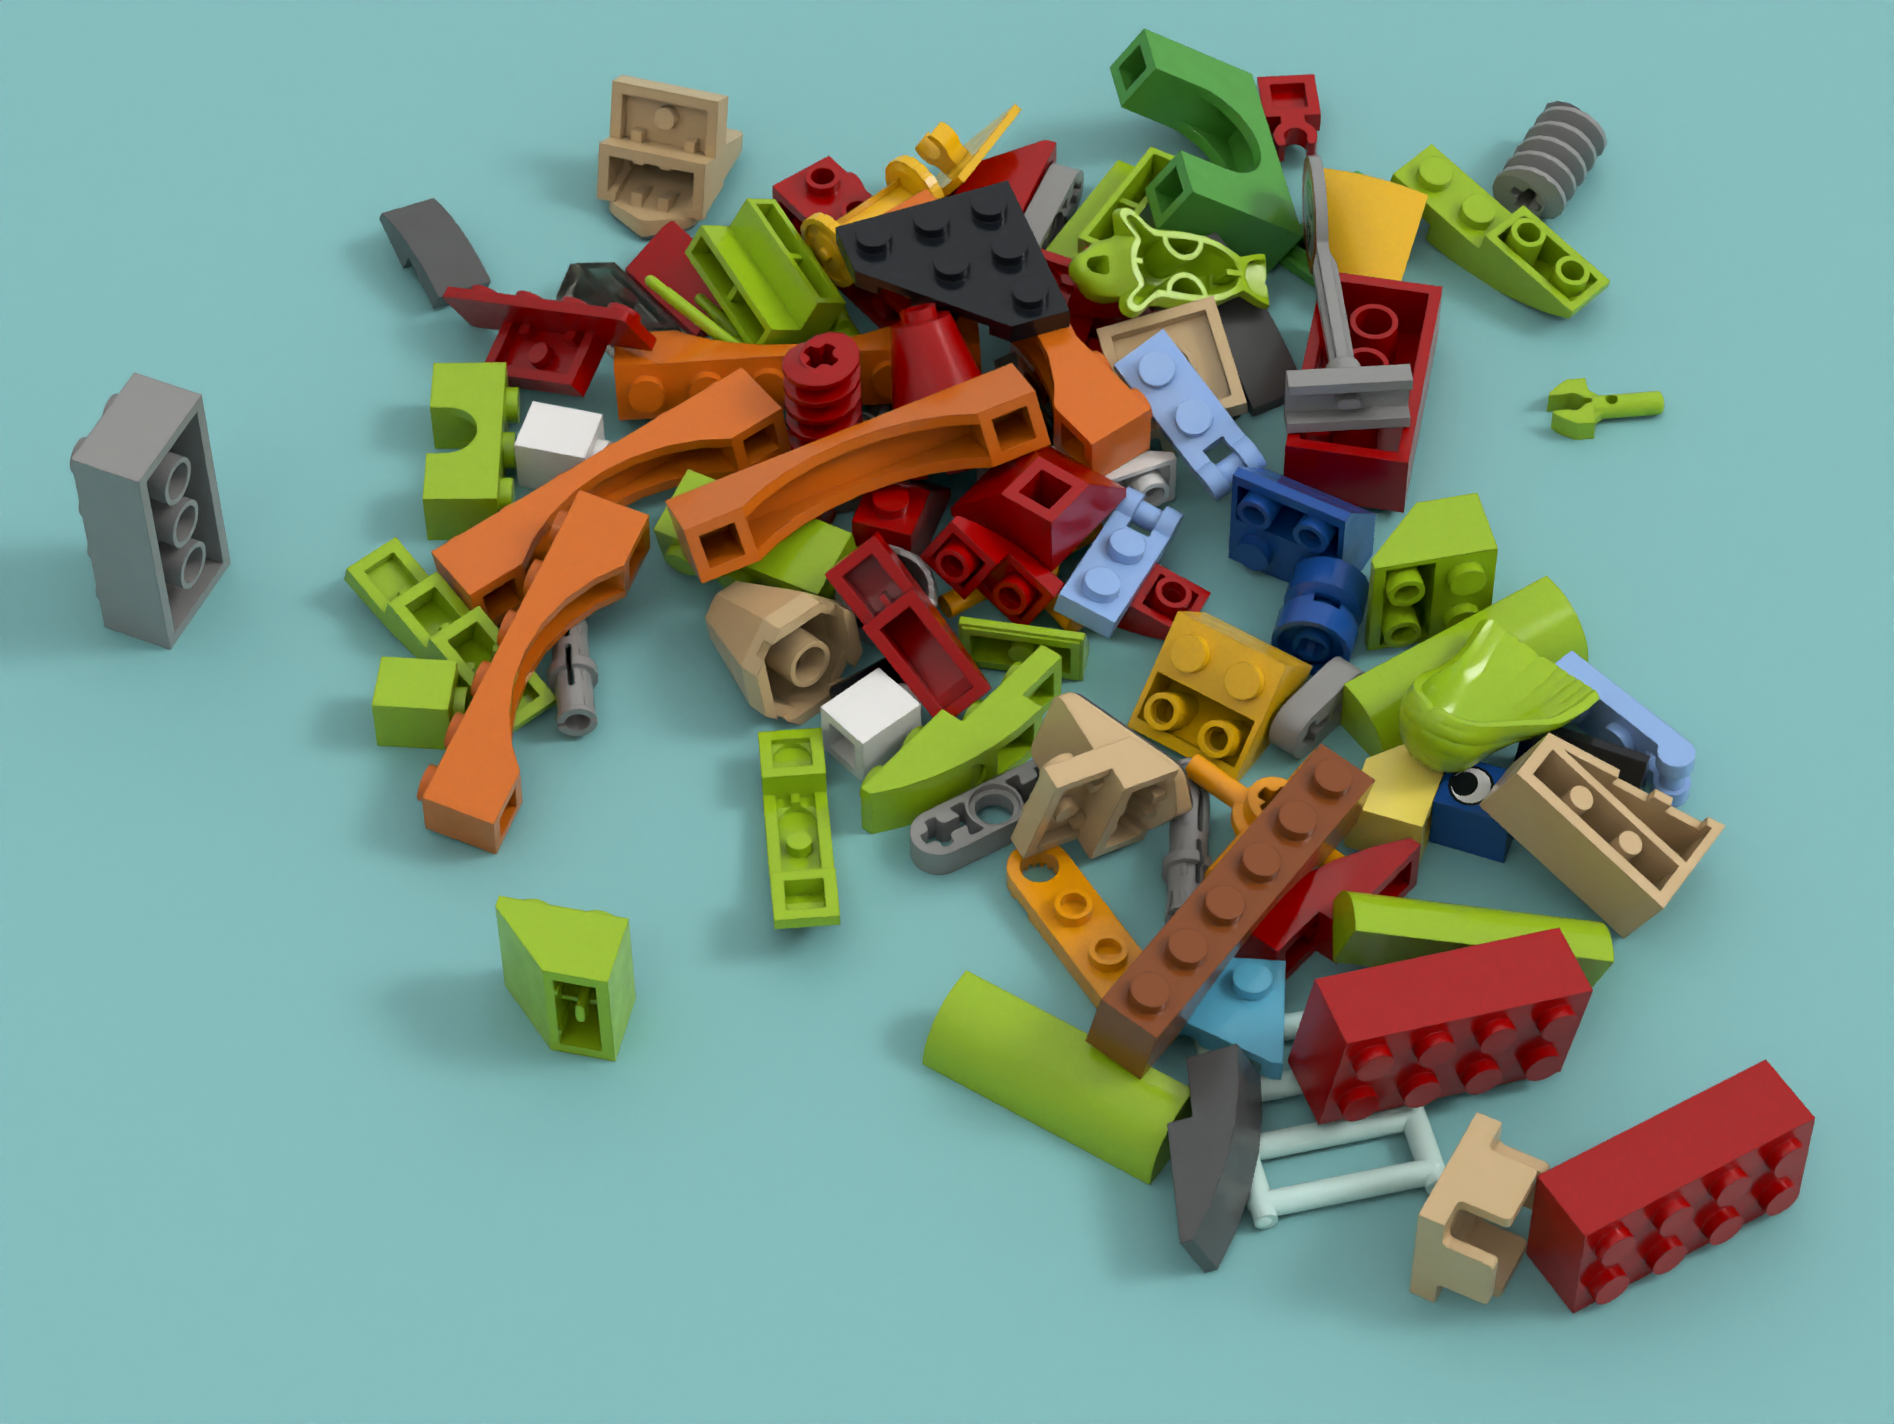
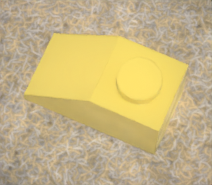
(1398, 801)

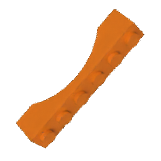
(687, 364)
(1092, 408)
(955, 429)
(710, 433)
(587, 567)

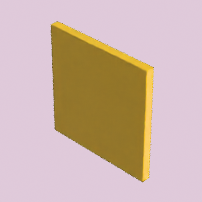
(956, 160)

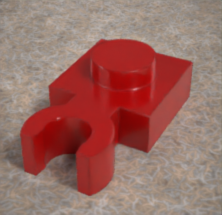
(1291, 111)

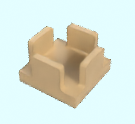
(1201, 339)
(1452, 1239)

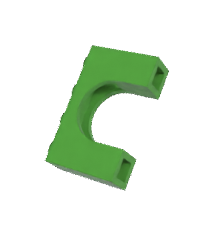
(1221, 113)

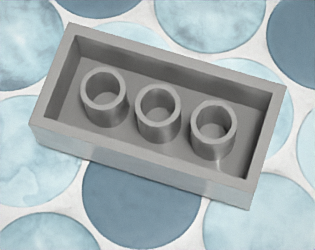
(151, 509)

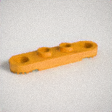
(1073, 921)

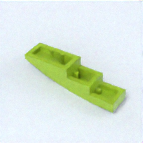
(434, 619)

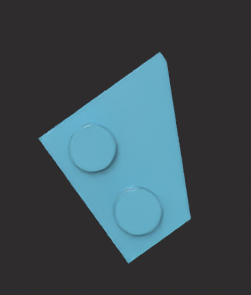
(1245, 1010)

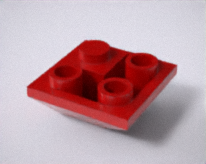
(1041, 503)

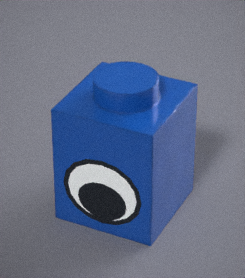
(1459, 819)

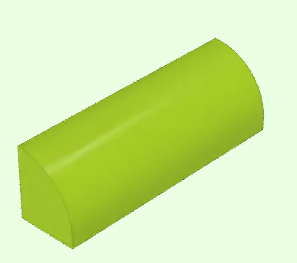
(1534, 614)
(1393, 929)
(1054, 1077)

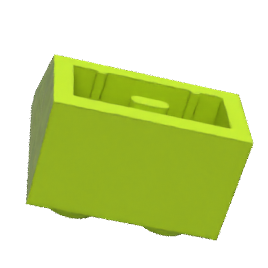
(1431, 572)
(568, 973)

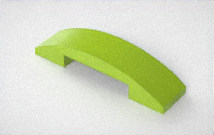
(798, 829)

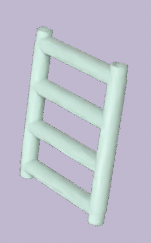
(1268, 1204)

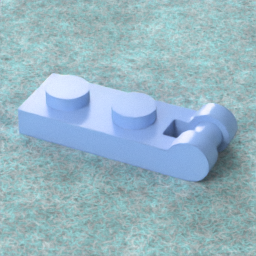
(1188, 412)
(1117, 564)
(1629, 724)

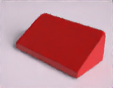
(668, 263)

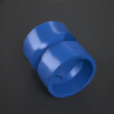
(1321, 611)

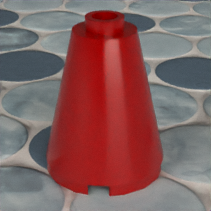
(927, 356)

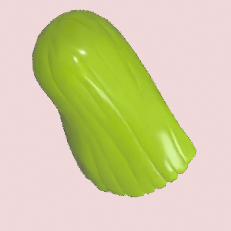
(1486, 701)

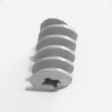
(1550, 161)

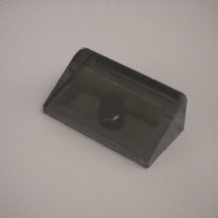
(607, 283)

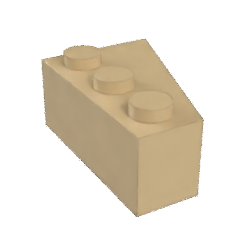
(1598, 833)

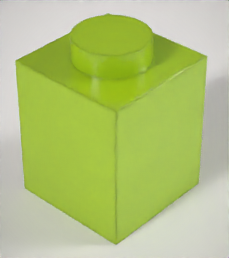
(416, 701)

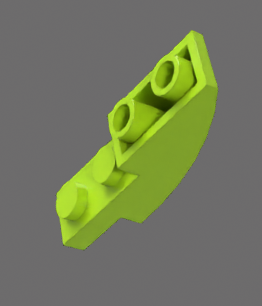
(1500, 248)
(960, 755)

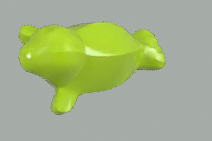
(1164, 269)

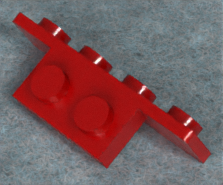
(548, 341)

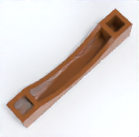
(1198, 942)

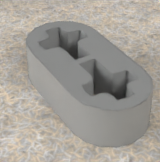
(1313, 709)

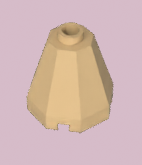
(783, 646)

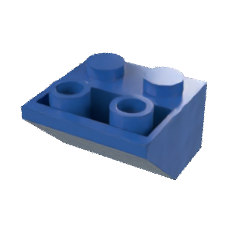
(1285, 522)

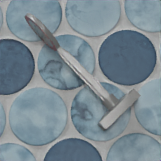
(1343, 392)

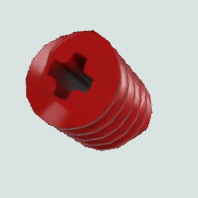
(821, 387)

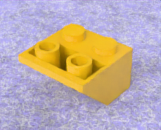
(1216, 692)

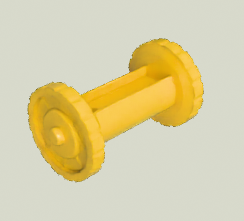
(903, 178)

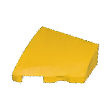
(1371, 223)

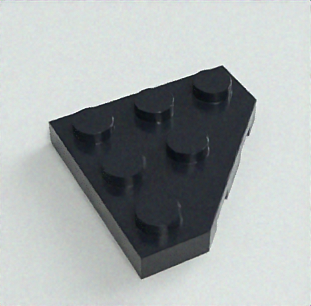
(963, 255)

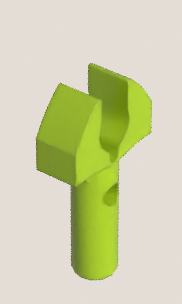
(1592, 408)

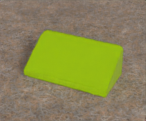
(1004, 643)

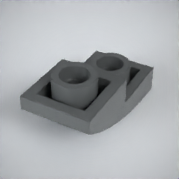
(435, 247)

